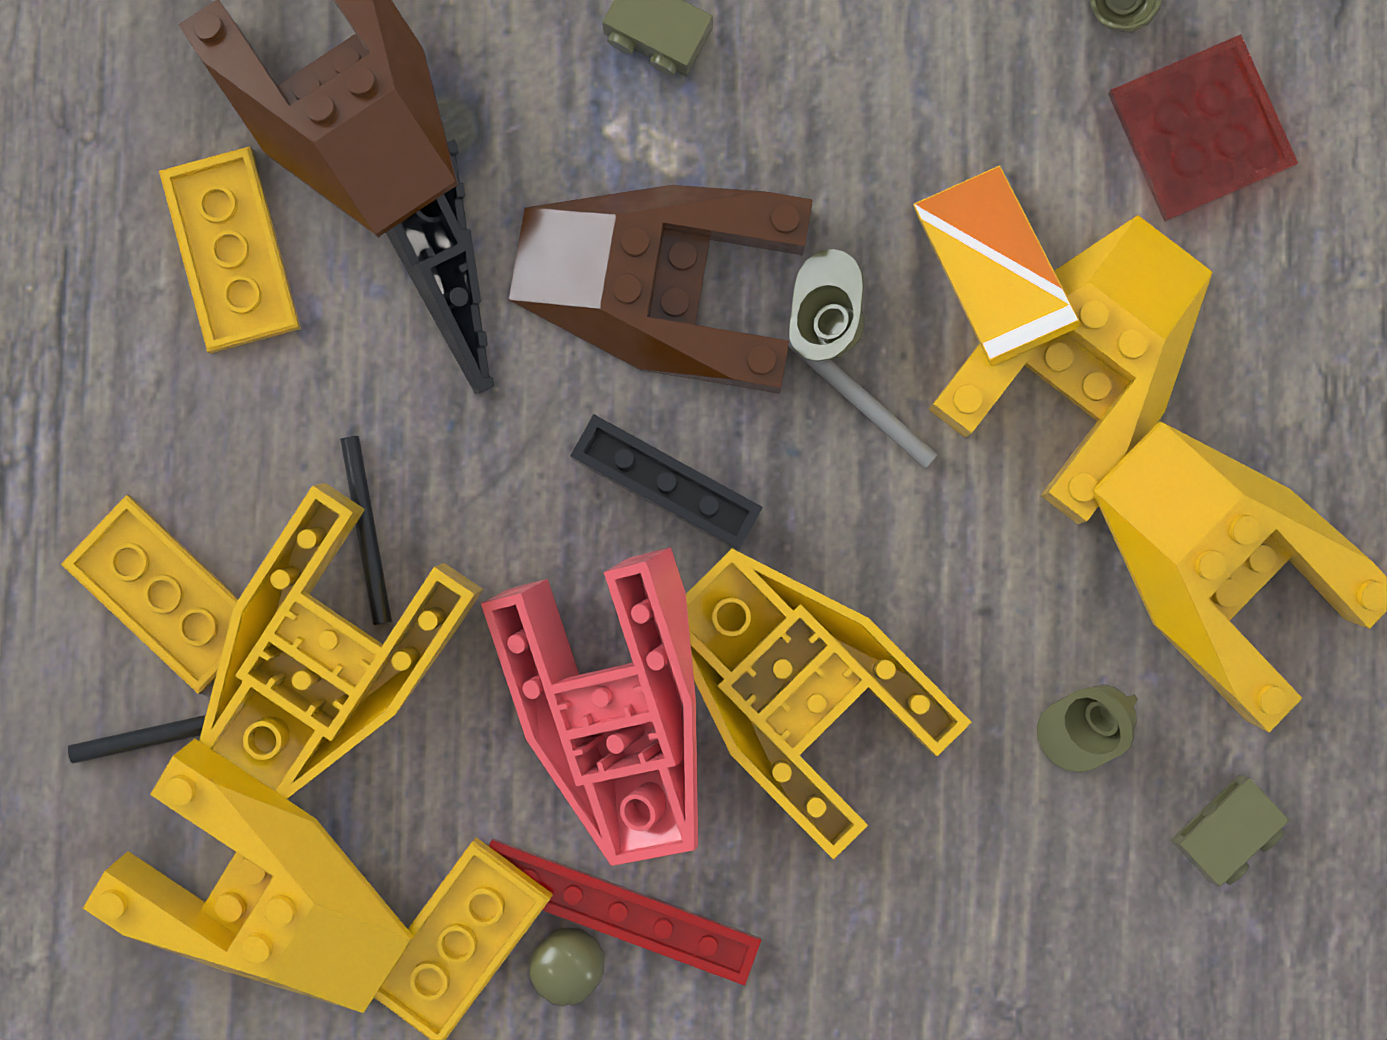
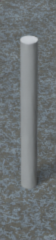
(872, 409)

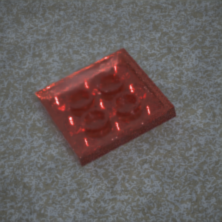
(1202, 128)

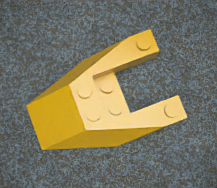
(1135, 316)
(1206, 540)
(783, 668)
(303, 680)
(283, 908)

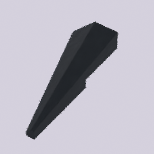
(443, 268)

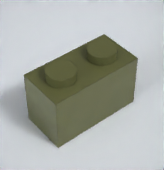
(660, 29)
(1231, 831)

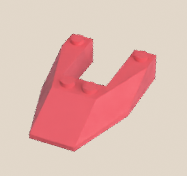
(617, 735)

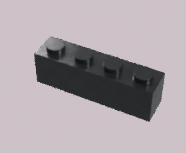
(666, 482)

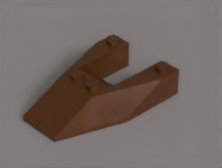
(350, 123)
(633, 272)

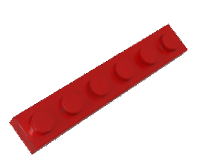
(638, 917)

